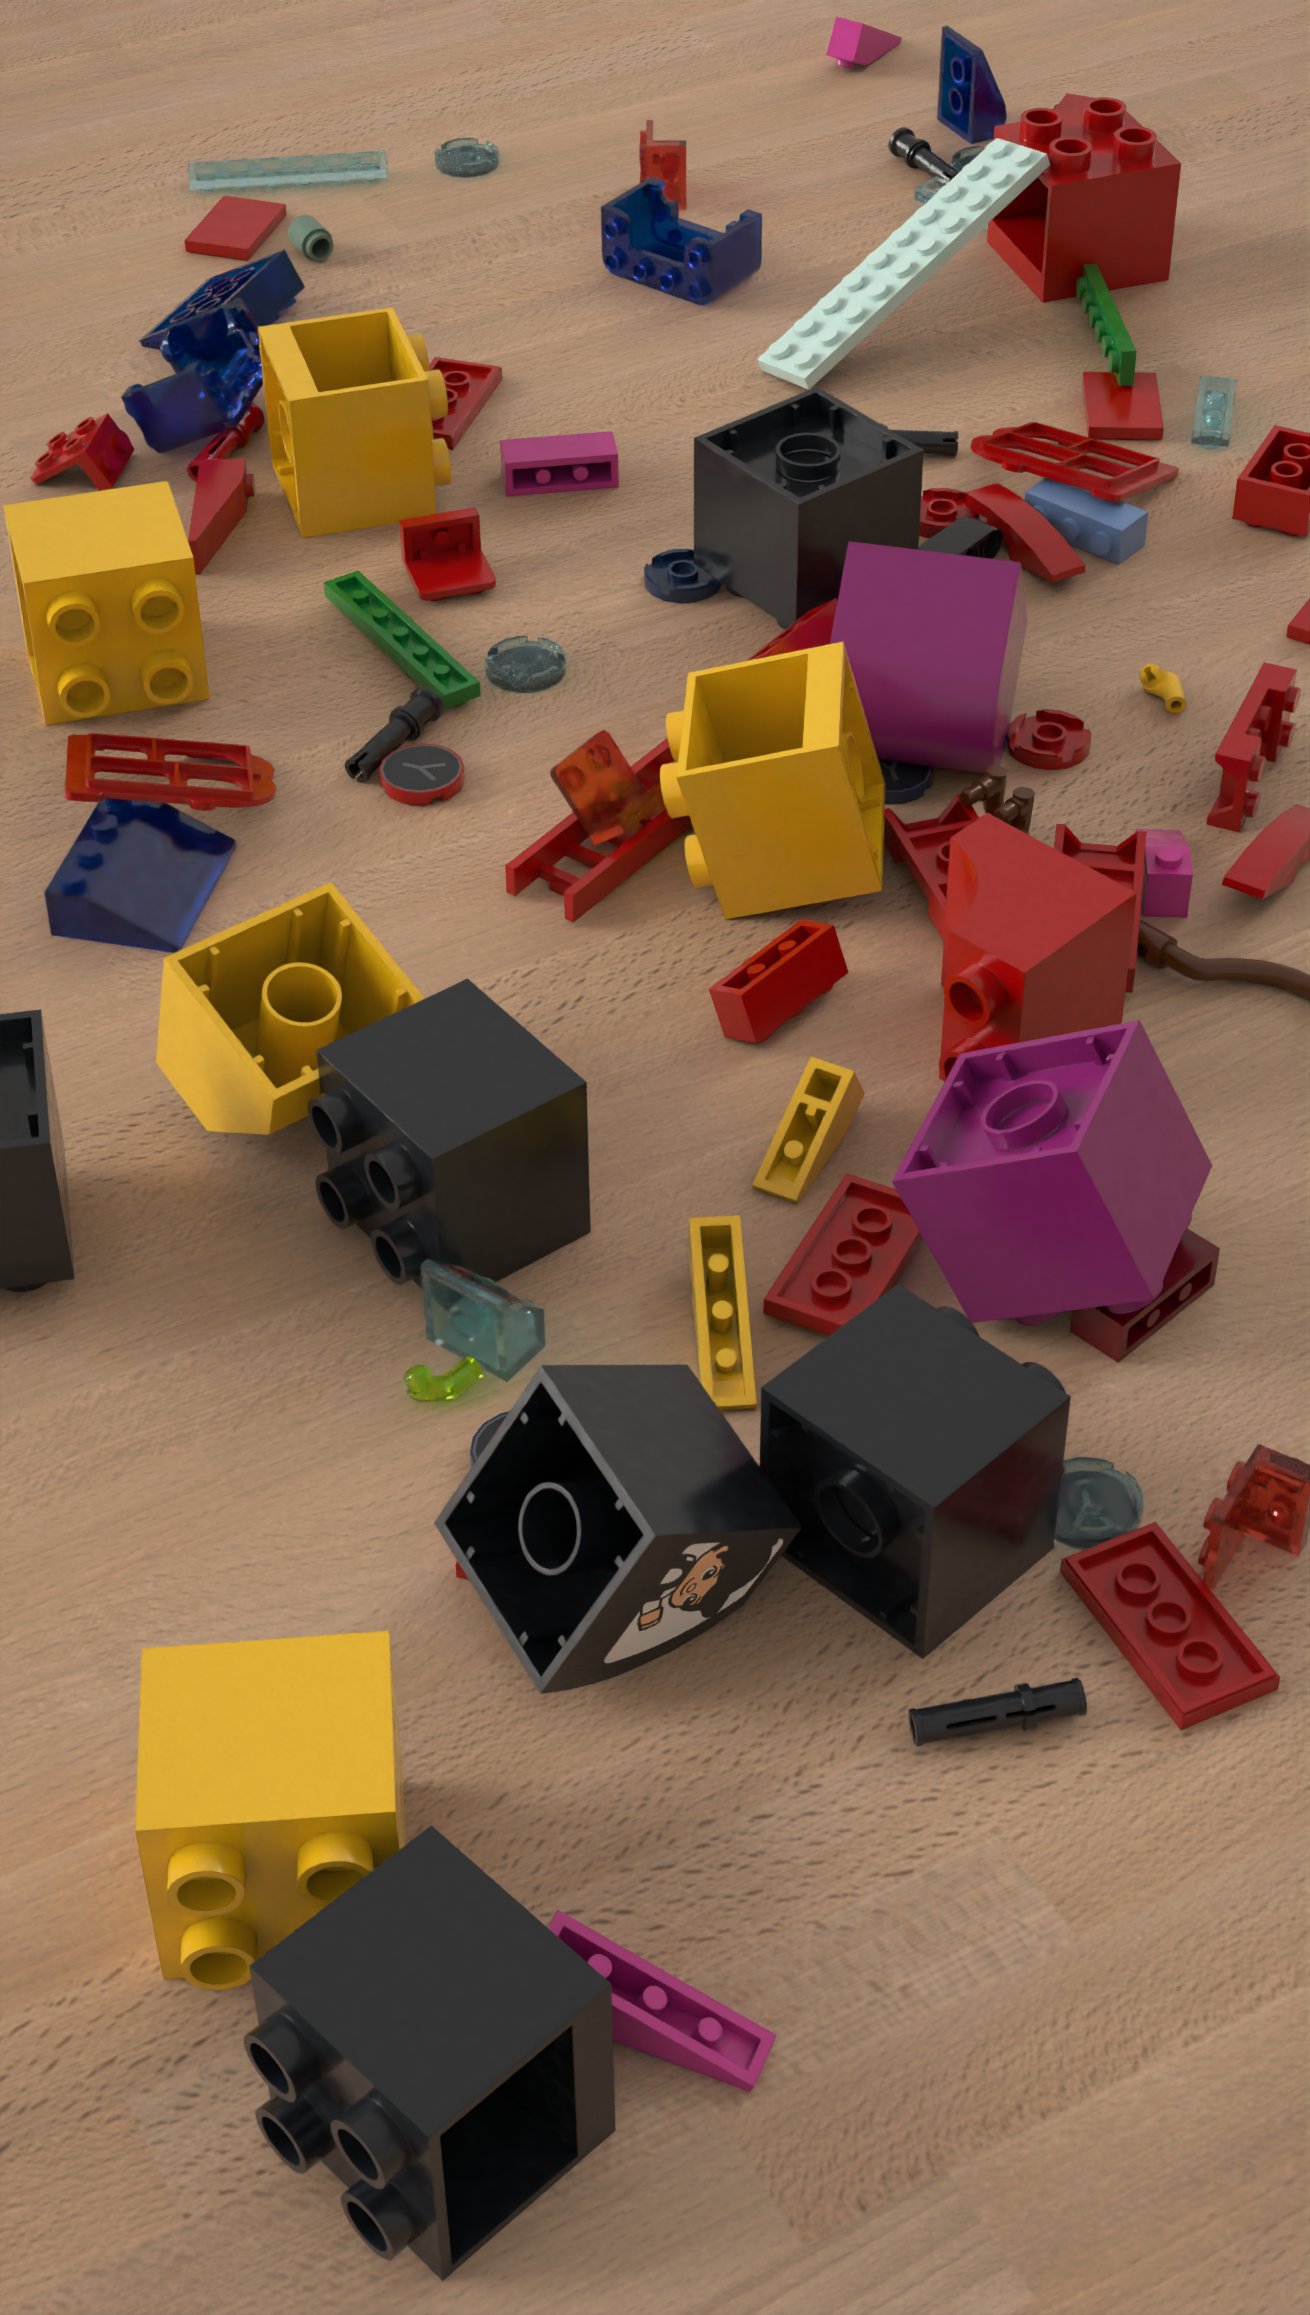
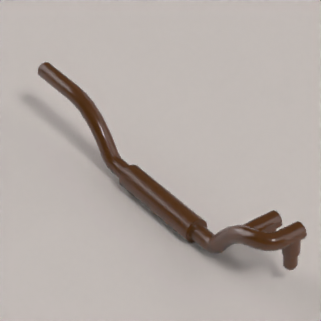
(1153, 944)

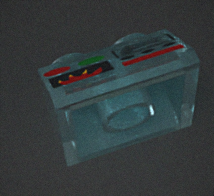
(480, 1319)

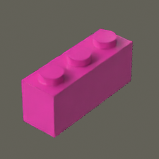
(559, 463)

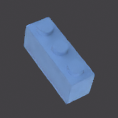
(1090, 523)

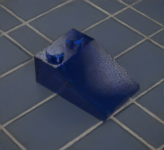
(967, 90)

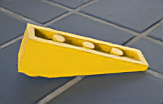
(721, 1311)

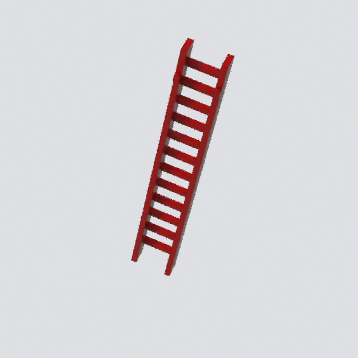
(608, 871)

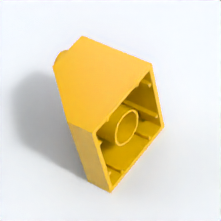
(261, 1000)

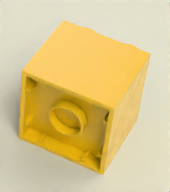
(353, 421)
(107, 602)
(777, 782)
(261, 1791)

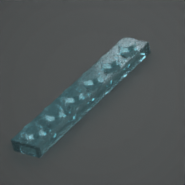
(287, 170)

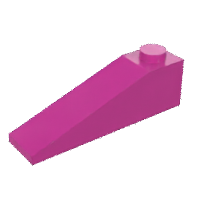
(667, 2015)

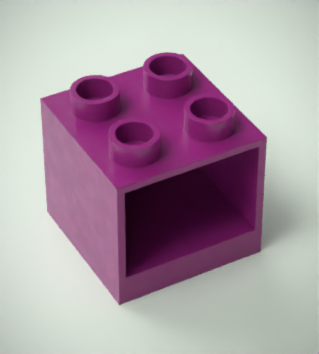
(1055, 1175)

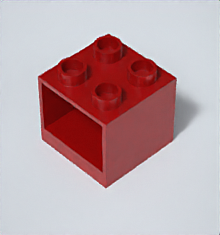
(1097, 203)

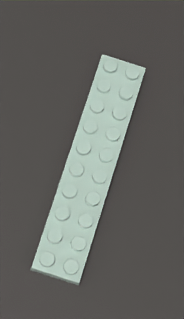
(903, 263)

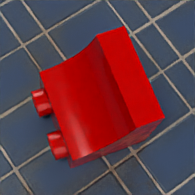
(1028, 942)

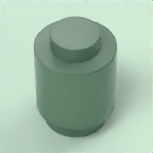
(310, 238)

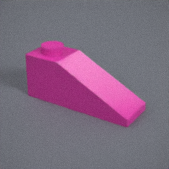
(859, 43)
(1166, 874)

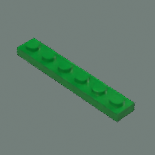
(1108, 324)
(402, 639)

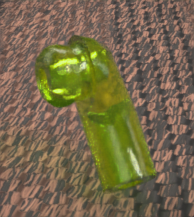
(446, 1387)

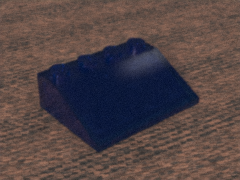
(262, 285)
(137, 876)

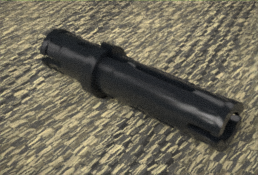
(999, 1711)

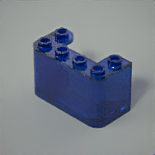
(672, 255)
(213, 383)

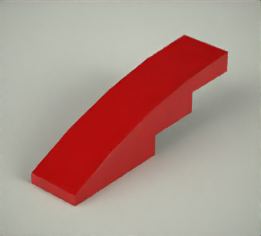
(1027, 532)
(1273, 855)

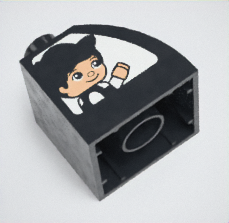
(613, 1520)

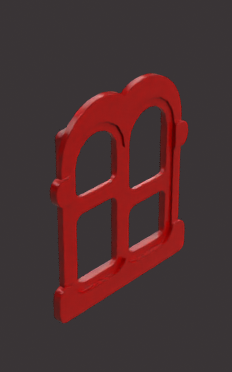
(1125, 481)
(252, 776)

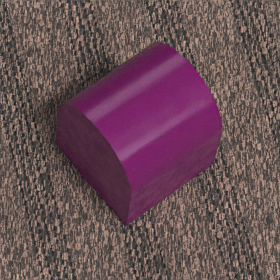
(933, 652)

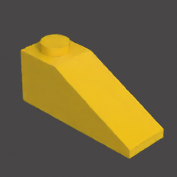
(810, 1129)

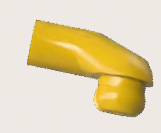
(1164, 685)

